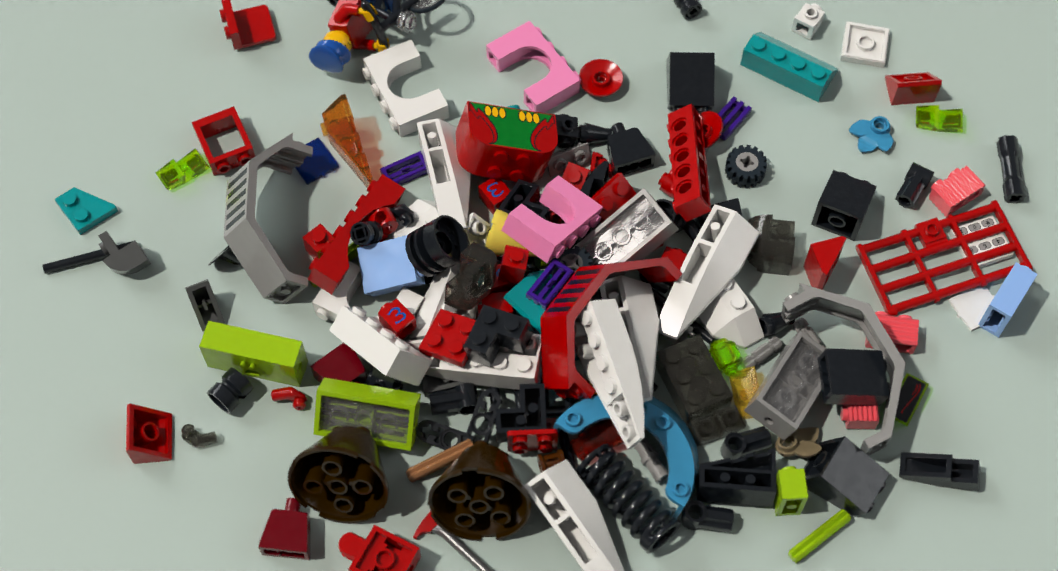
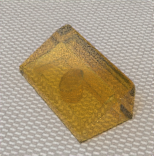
(743, 387)

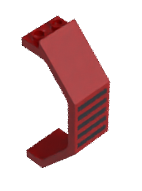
(559, 320)

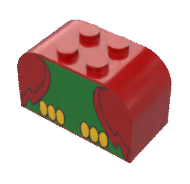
(505, 142)

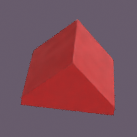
(912, 88)
(822, 260)
(148, 434)

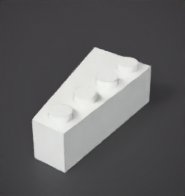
(380, 346)

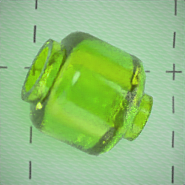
(726, 356)

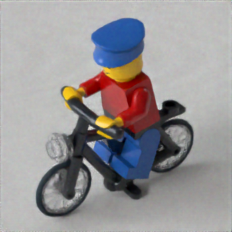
(355, 20)

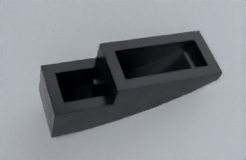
(941, 470)

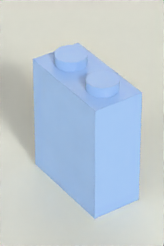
(387, 267)
(1007, 299)

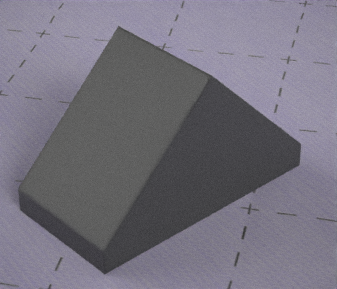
(204, 303)

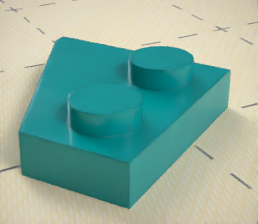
(84, 209)

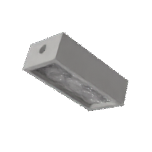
(629, 232)
(788, 387)

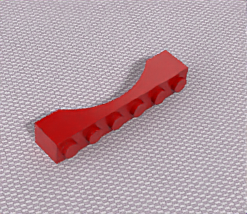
(334, 262)

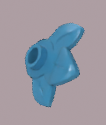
(870, 136)

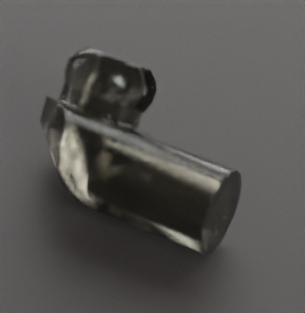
(197, 439)

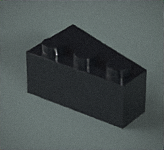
(740, 480)

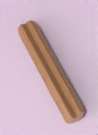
(437, 462)

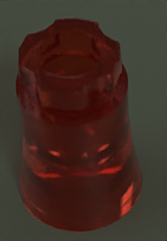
(601, 433)

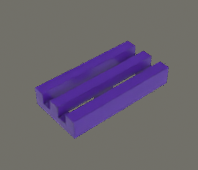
(739, 106)
(408, 172)
(539, 299)

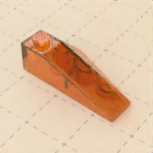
(342, 135)

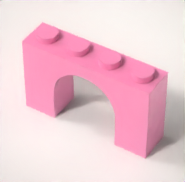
(529, 43)
(549, 238)

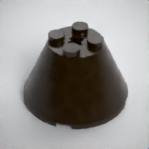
(341, 476)
(480, 495)

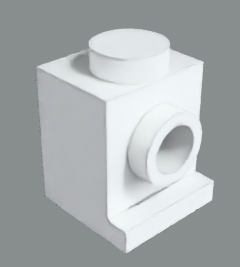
(809, 16)

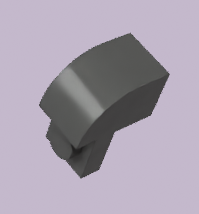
(123, 261)

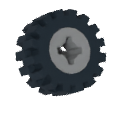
(754, 167)

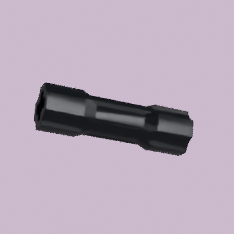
(1012, 179)

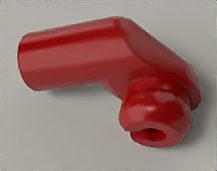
(298, 398)

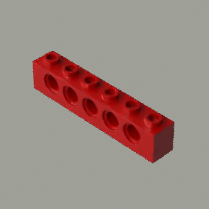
(688, 163)

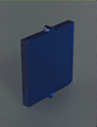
(318, 164)

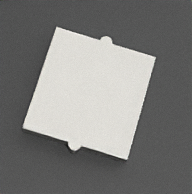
(972, 305)

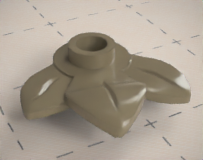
(800, 443)

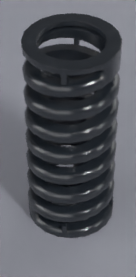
(648, 540)

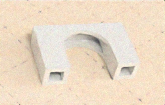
(404, 113)
(328, 306)

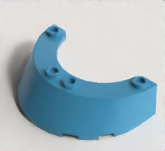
(664, 426)

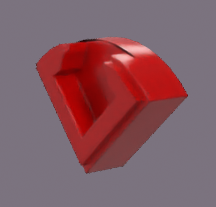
(597, 159)

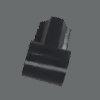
(915, 181)
(460, 399)
(747, 442)
(710, 517)

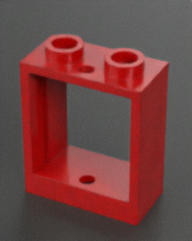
(217, 124)

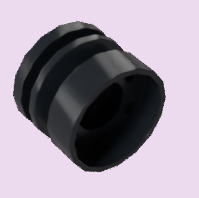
(436, 245)

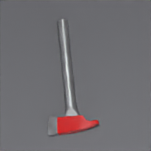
(429, 526)

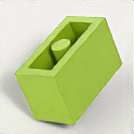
(790, 491)

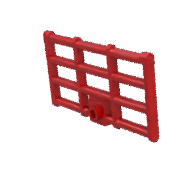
(933, 242)

